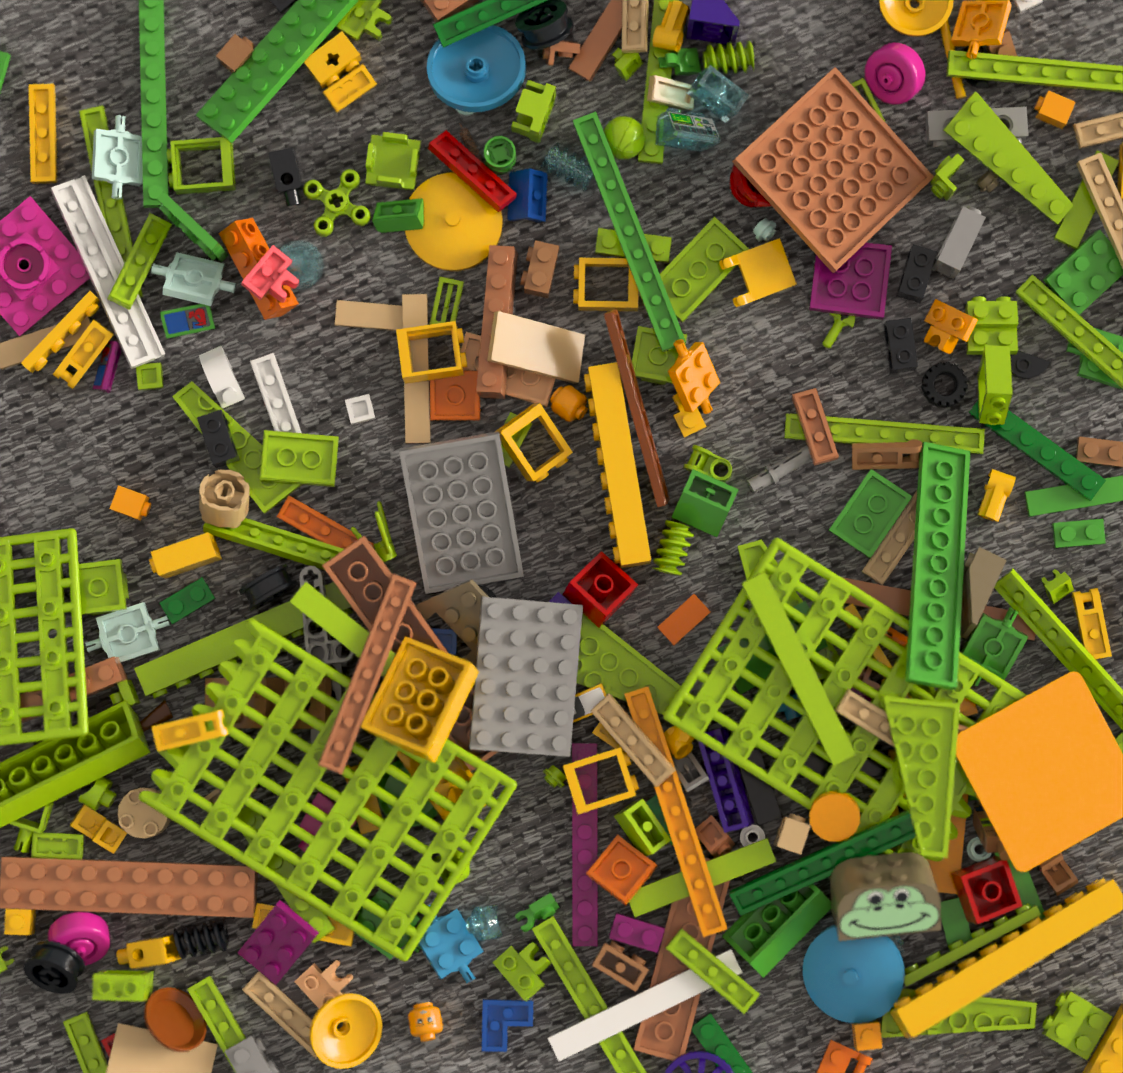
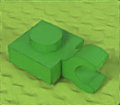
(684, 62)
(541, 909)

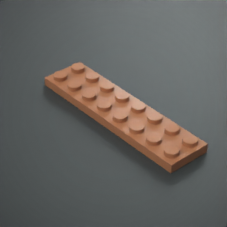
(669, 1031)

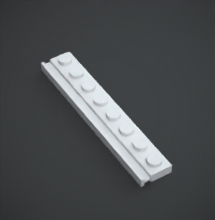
(103, 267)

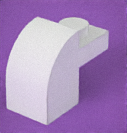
(221, 377)

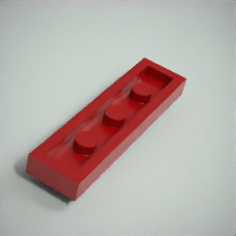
(472, 171)

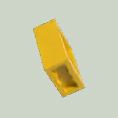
(579, 294)
(427, 331)
(519, 422)
(630, 781)

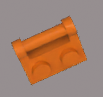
(838, 1057)

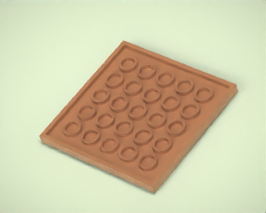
(833, 169)

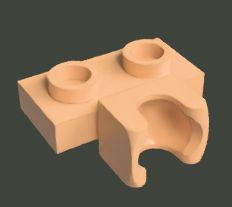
(322, 985)

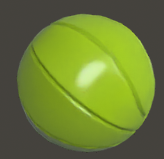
(624, 137)

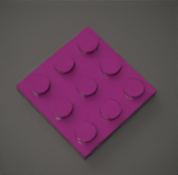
(856, 287)

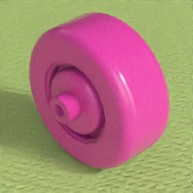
(895, 73)
(83, 933)

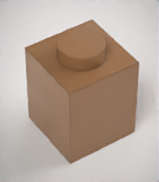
(235, 53)

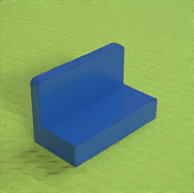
(530, 197)

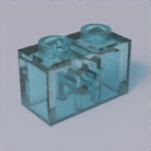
(717, 93)

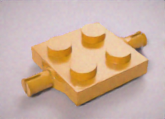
(980, 24)
(693, 376)

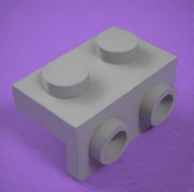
(249, 1057)

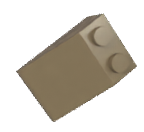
(979, 580)

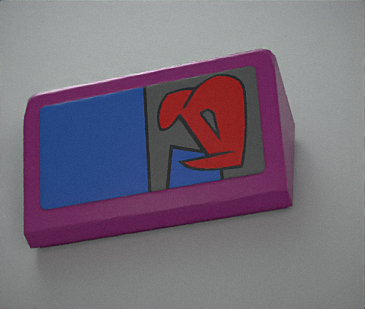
(107, 366)

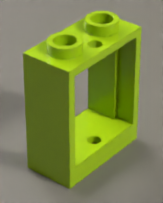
(227, 159)
(994, 384)
(128, 984)

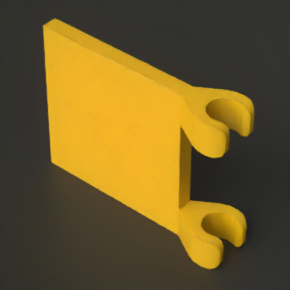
(763, 271)

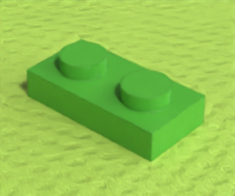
(1078, 533)

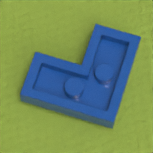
(497, 1016)

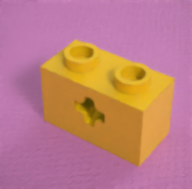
(339, 49)

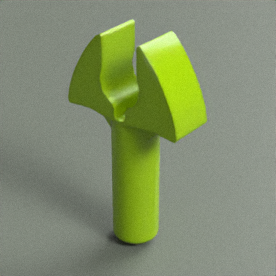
(836, 328)

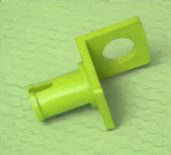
(27, 828)

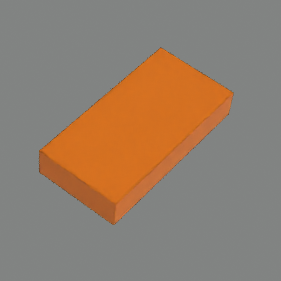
(683, 619)

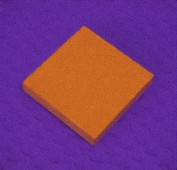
(455, 397)
(621, 870)

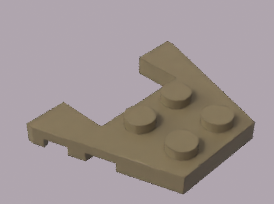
(460, 610)

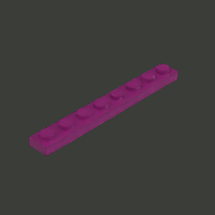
(584, 852)

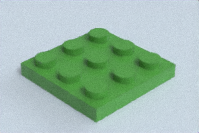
(191, 228)

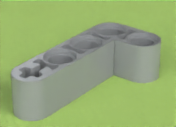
(323, 639)

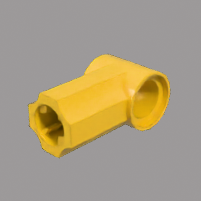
(670, 32)
(997, 490)
(678, 742)

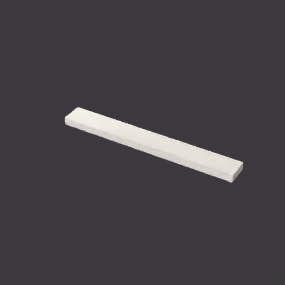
(633, 1010)

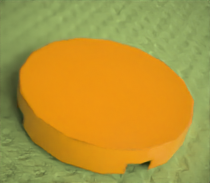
(834, 816)

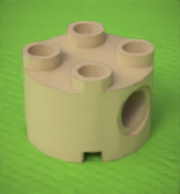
(224, 499)
(139, 818)

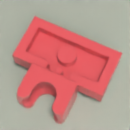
(271, 275)

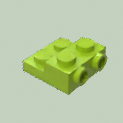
(995, 324)
(1076, 1024)

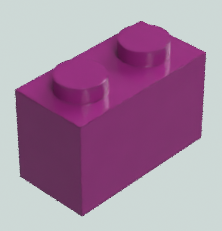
(636, 932)

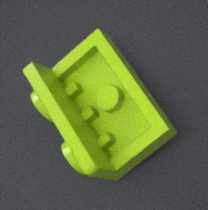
(941, 184)

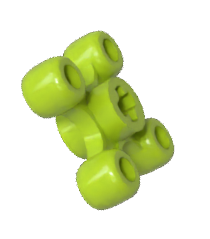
(342, 194)

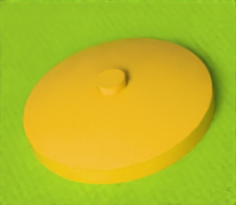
(455, 226)

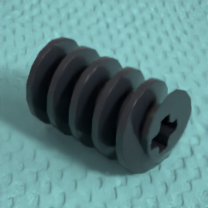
(202, 939)

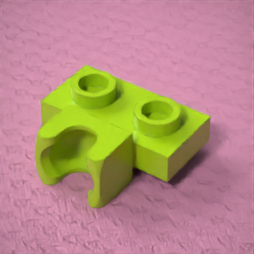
(362, 18)
(522, 969)

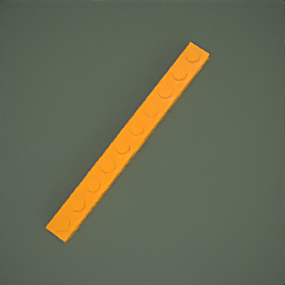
(679, 820)

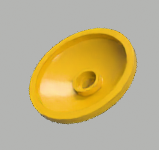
(917, 21)
(356, 1037)

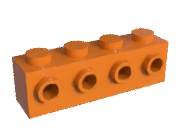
(246, 249)

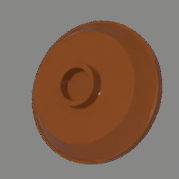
(175, 1020)

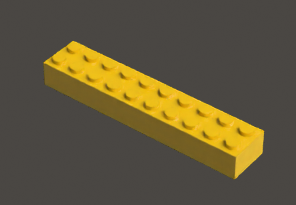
(1008, 958)

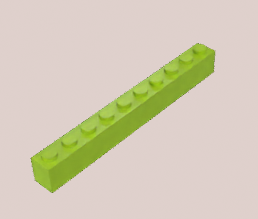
(208, 653)

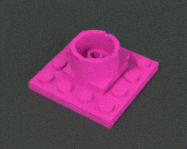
(52, 272)

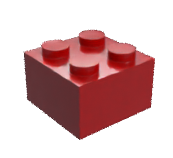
(600, 589)
(986, 889)

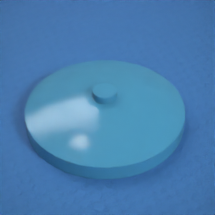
(477, 70)
(853, 977)

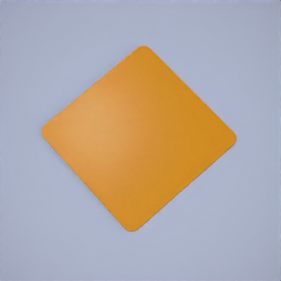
(1045, 770)

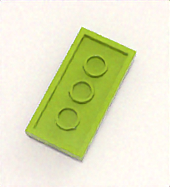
(697, 268)

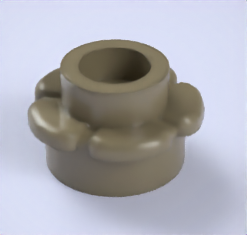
(987, 181)

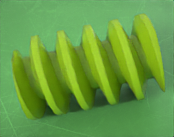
(729, 57)
(673, 548)

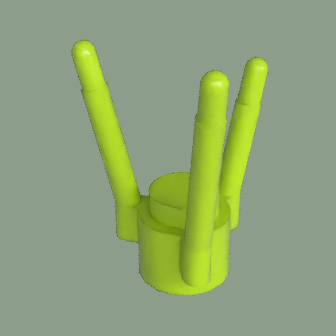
(384, 547)

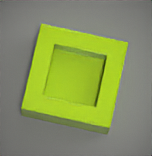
(149, 376)

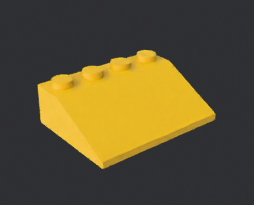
(420, 699)

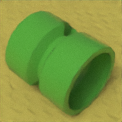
(500, 154)

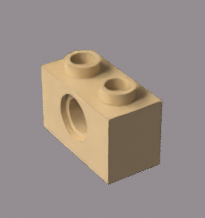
(792, 833)

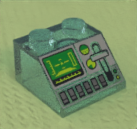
(686, 130)

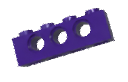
(726, 785)

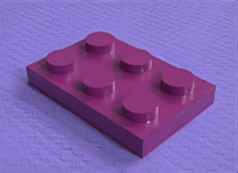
(278, 942)

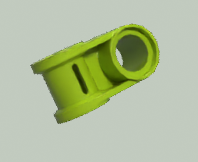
(707, 463)

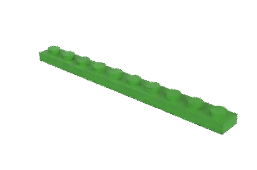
(153, 101)
(628, 231)

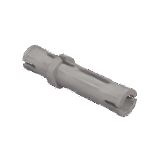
(777, 471)

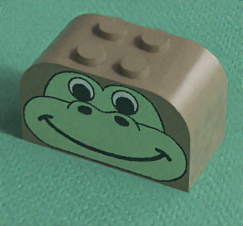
(884, 896)

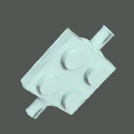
(117, 157)
(193, 279)
(128, 633)

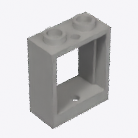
(959, 241)

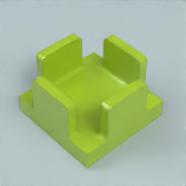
(534, 110)
(392, 161)
(649, 360)
(103, 587)

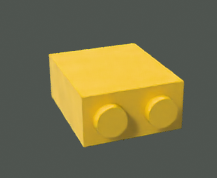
(185, 555)

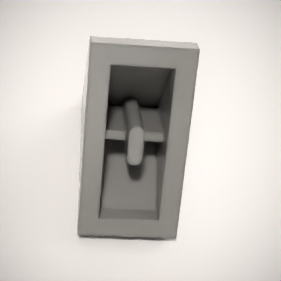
(689, 772)

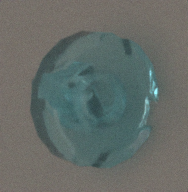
(306, 263)

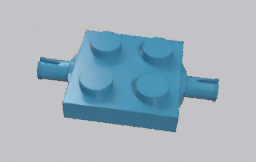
(450, 946)

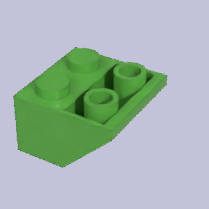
(705, 503)

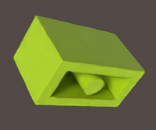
(642, 827)

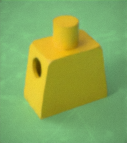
(149, 952)

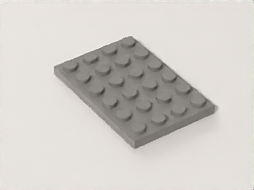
(461, 511)
(525, 676)

